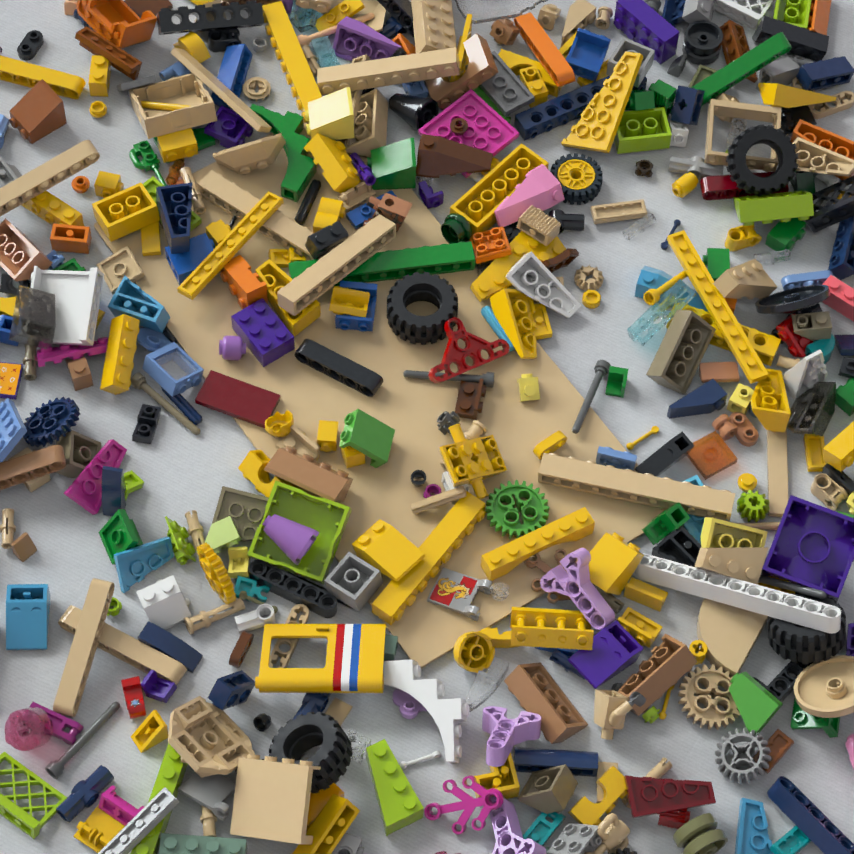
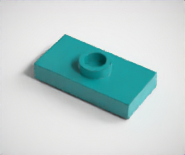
(791, 842)

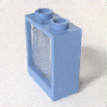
(173, 369)

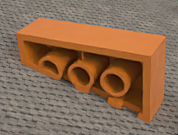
(825, 139)

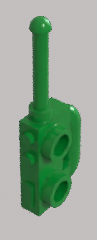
(149, 160)

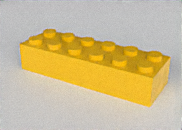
(487, 194)

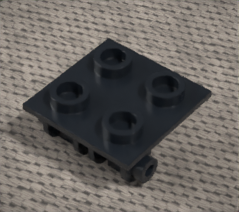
(791, 117)

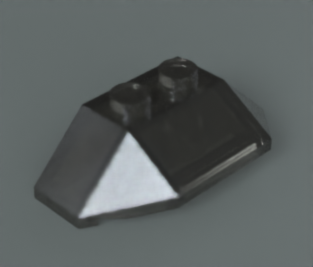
(813, 410)

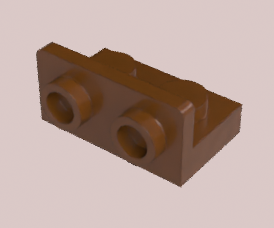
(469, 398)

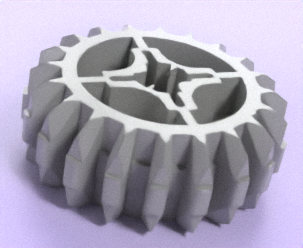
(748, 748)

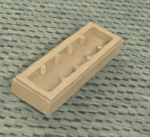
(618, 211)

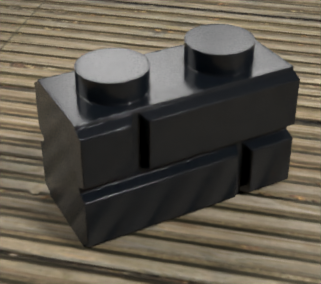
(326, 239)

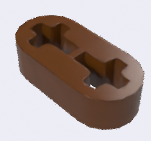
(241, 649)

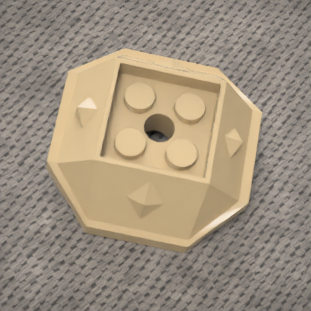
(207, 738)

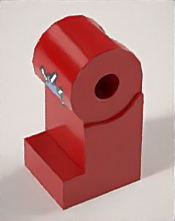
(134, 697)

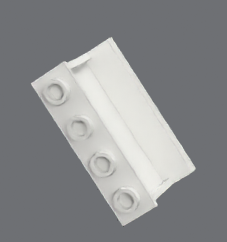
(75, 302)

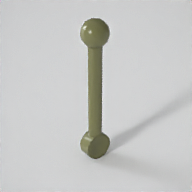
(243, 595)

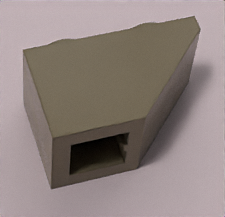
(813, 325)

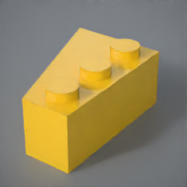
(334, 161)

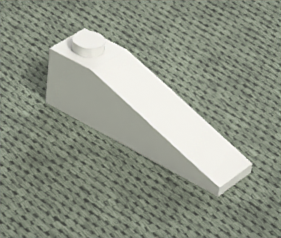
(537, 282)
(805, 374)

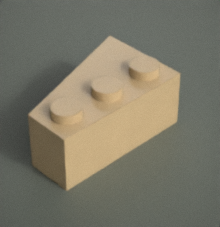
(737, 562)

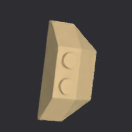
(251, 155)

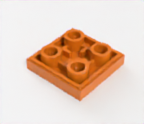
(490, 245)

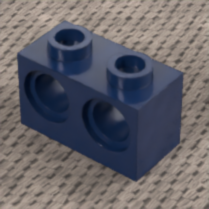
(231, 690)

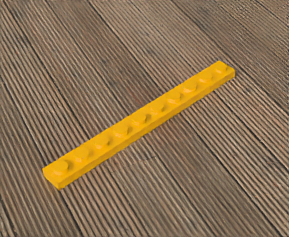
(717, 307)

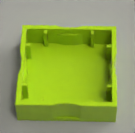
(311, 511)

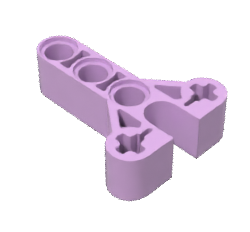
(567, 582)
(507, 732)
(508, 832)

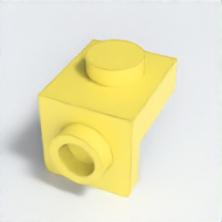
(528, 387)
(238, 562)

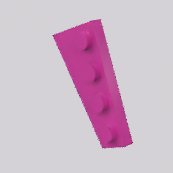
(57, 354)
(87, 487)

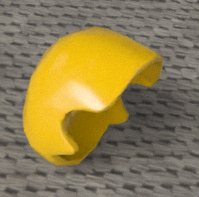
(279, 424)

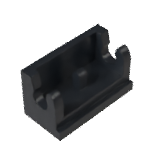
(840, 478)

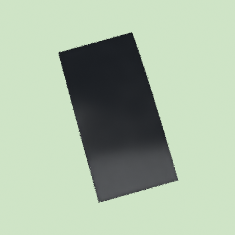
(146, 424)

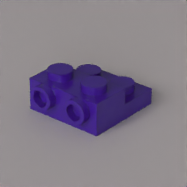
(229, 128)

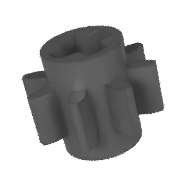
(446, 420)

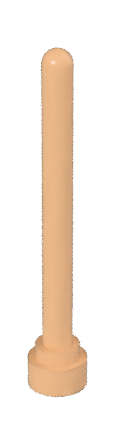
(305, 40)

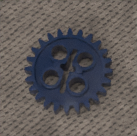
(51, 421)

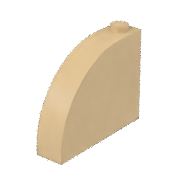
(728, 634)

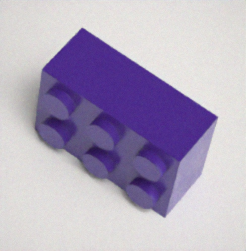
(263, 332)

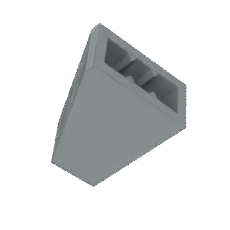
(779, 72)

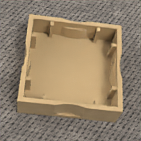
(178, 90)

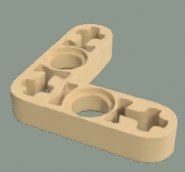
(827, 110)

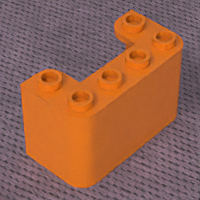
(117, 21)

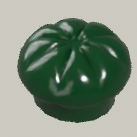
(456, 229)

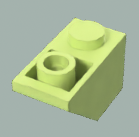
(223, 534)

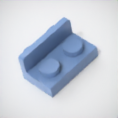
(616, 458)

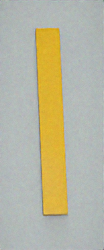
(230, 245)

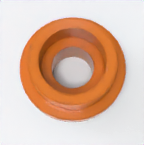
(80, 188)

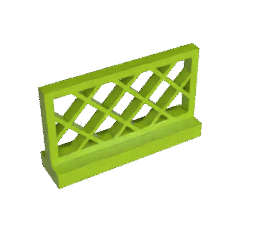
(19, 815)

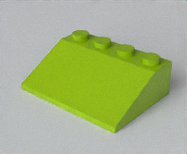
(773, 207)

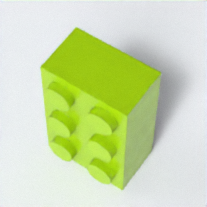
(643, 131)

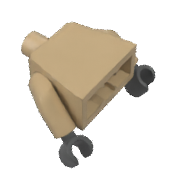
(612, 707)

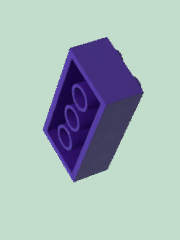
(647, 28)

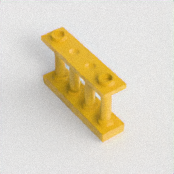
(550, 628)

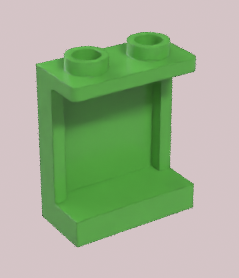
(367, 436)

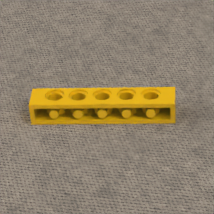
(769, 343)

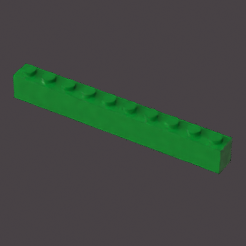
(399, 263)

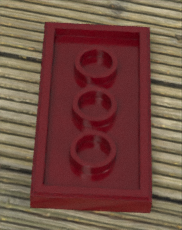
(237, 398)

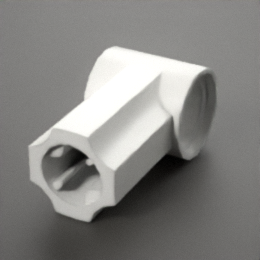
(254, 619)

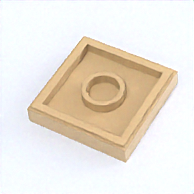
(117, 266)

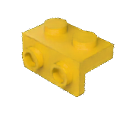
(349, 302)
(640, 627)

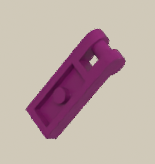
(60, 723)

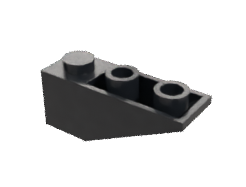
(666, 456)

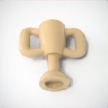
(613, 835)

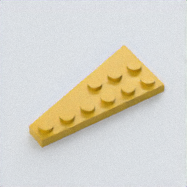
(604, 112)
(493, 277)

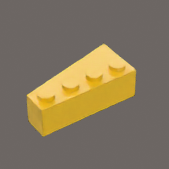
(275, 280)

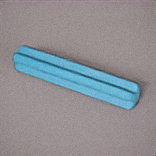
(488, 314)

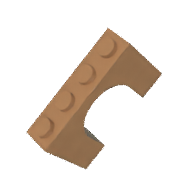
(480, 68)

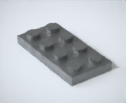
(506, 89)

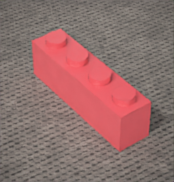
(840, 297)

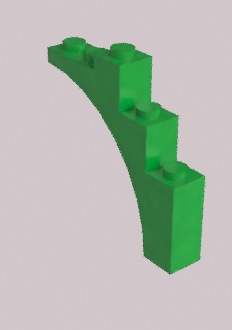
(300, 166)

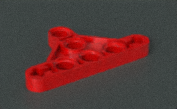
(472, 349)

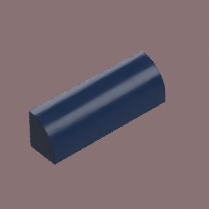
(535, 759)

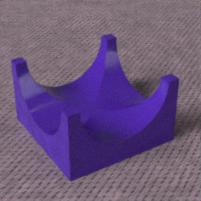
(812, 547)

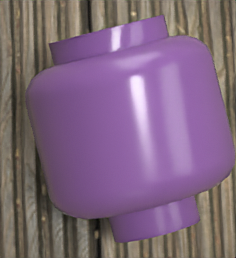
(232, 347)

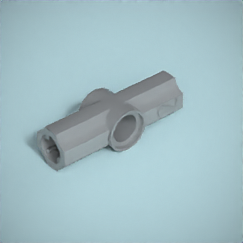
(694, 165)

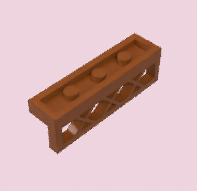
(735, 43)
(101, 46)

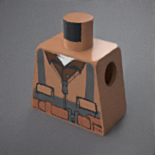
(391, 208)

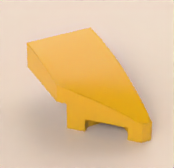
(282, 257)

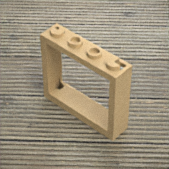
(741, 111)

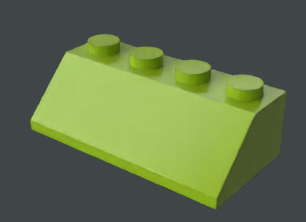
(793, 12)

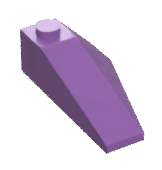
(358, 39)

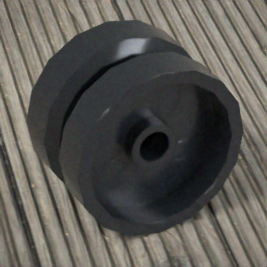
(702, 42)

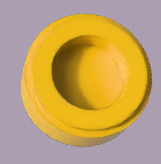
(591, 299)

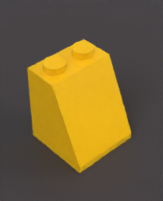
(613, 563)

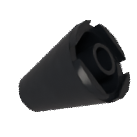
(414, 109)

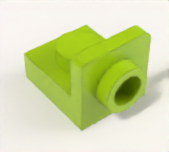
(132, 483)

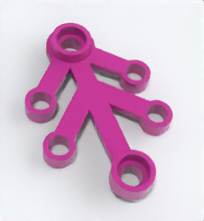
(467, 804)

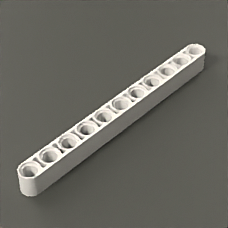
(739, 593)

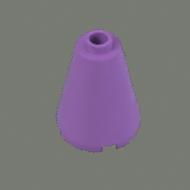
(290, 536)

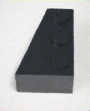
(678, 547)

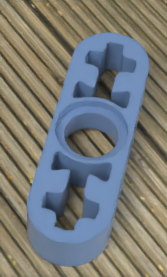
(805, 279)

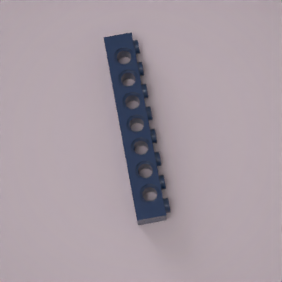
(559, 110)

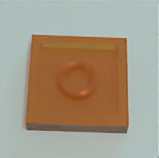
(711, 455)

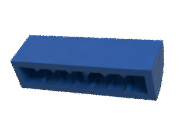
(233, 71)

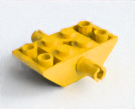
(471, 460)

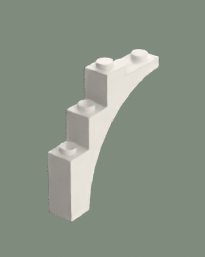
(429, 692)

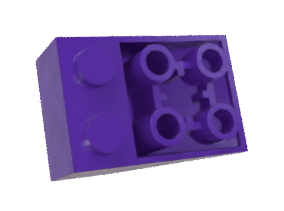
(610, 654)

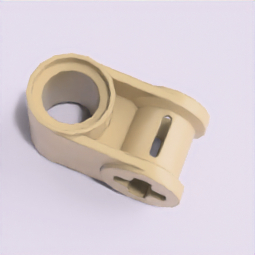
(829, 492)

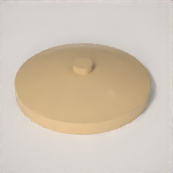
(827, 687)

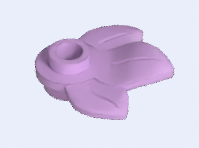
(407, 704)

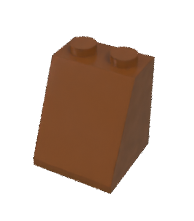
(38, 113)

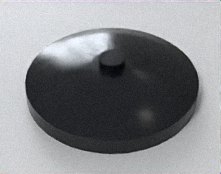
(793, 300)

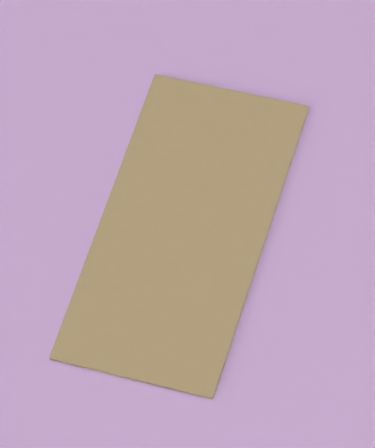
(401, 403)

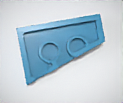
(141, 560)
(752, 829)

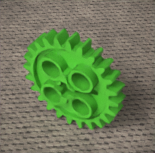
(500, 513)

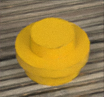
(98, 109)
(747, 482)

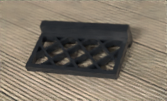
(834, 213)

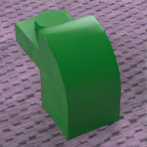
(665, 523)

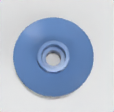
(152, 339)

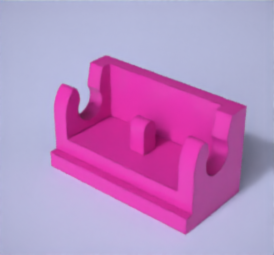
(117, 807)

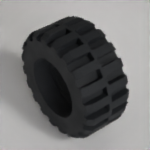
(779, 143)
(421, 288)
(806, 644)
(311, 731)

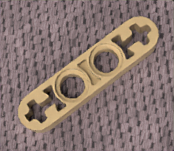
(292, 642)

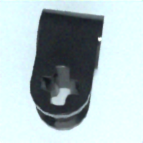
(221, 38)

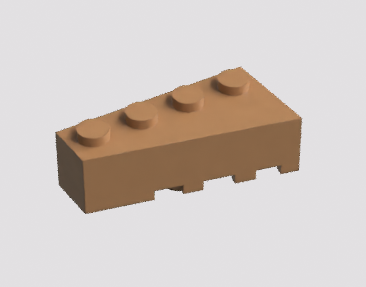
(659, 672)

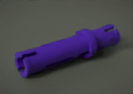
(364, 175)

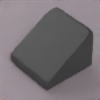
(677, 66)

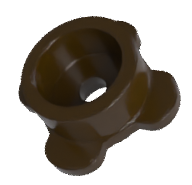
(644, 164)

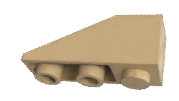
(580, 15)

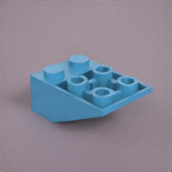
(27, 616)

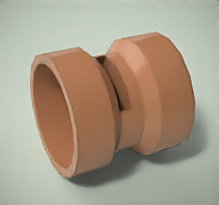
(725, 427)

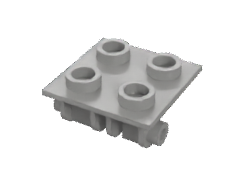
(575, 839)

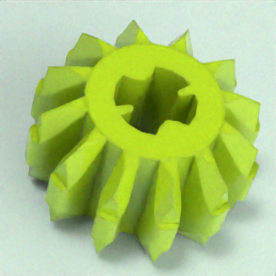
(753, 506)

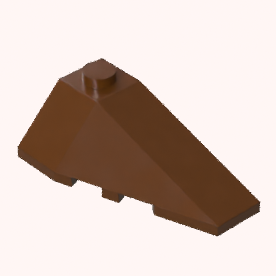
(444, 157)

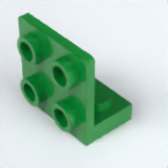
(803, 720)

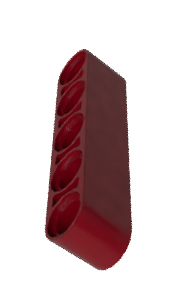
(723, 188)

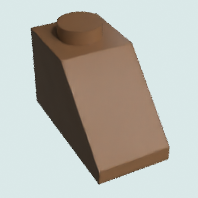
(79, 373)

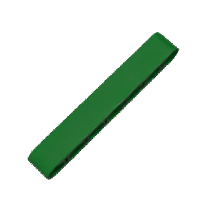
(743, 67)

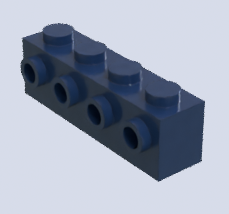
(843, 250)

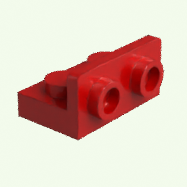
(795, 342)

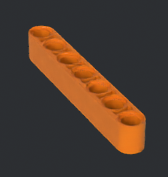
(544, 49)

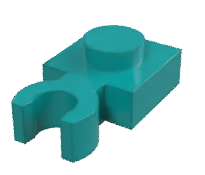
(250, 587)

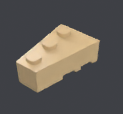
(745, 281)

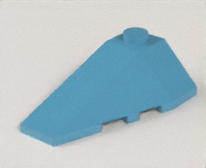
(653, 278)

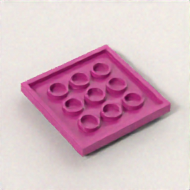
(485, 126)

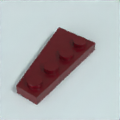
(657, 796)

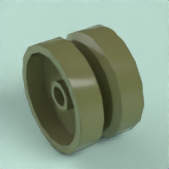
(700, 836)

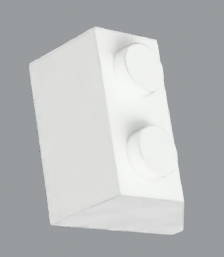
(164, 603)

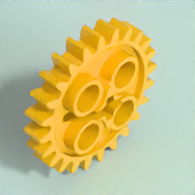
(216, 573)

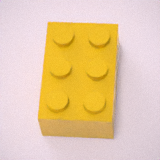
(125, 212)

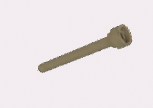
(138, 381)

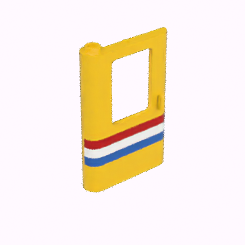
(351, 665)

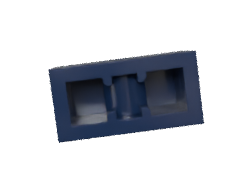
(693, 98)

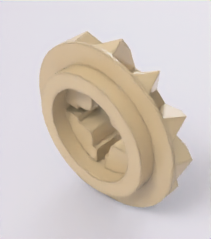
(250, 85)
(592, 283)

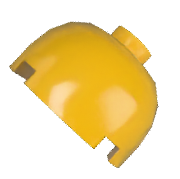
(473, 651)

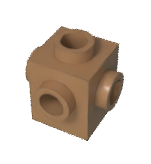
(504, 31)

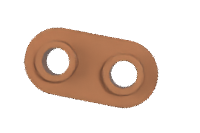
(744, 426)

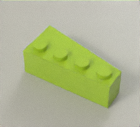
(394, 794)

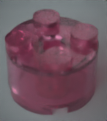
(28, 718)

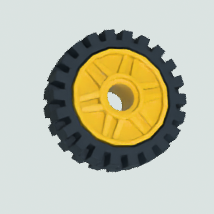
(578, 178)

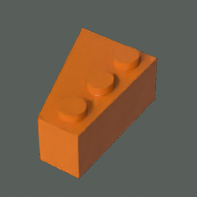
(243, 282)

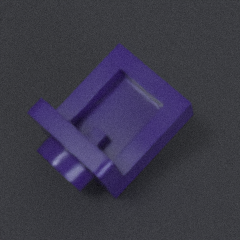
(157, 687)

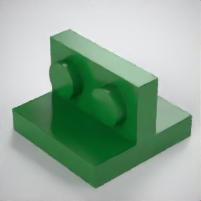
(119, 534)

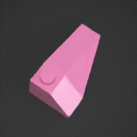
(538, 189)

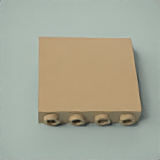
(272, 799)

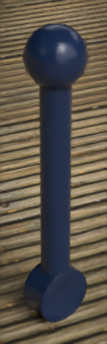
(664, 245)

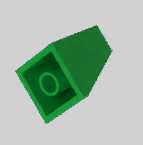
(394, 165)

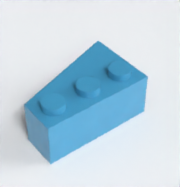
(134, 302)

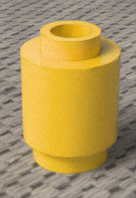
(685, 185)

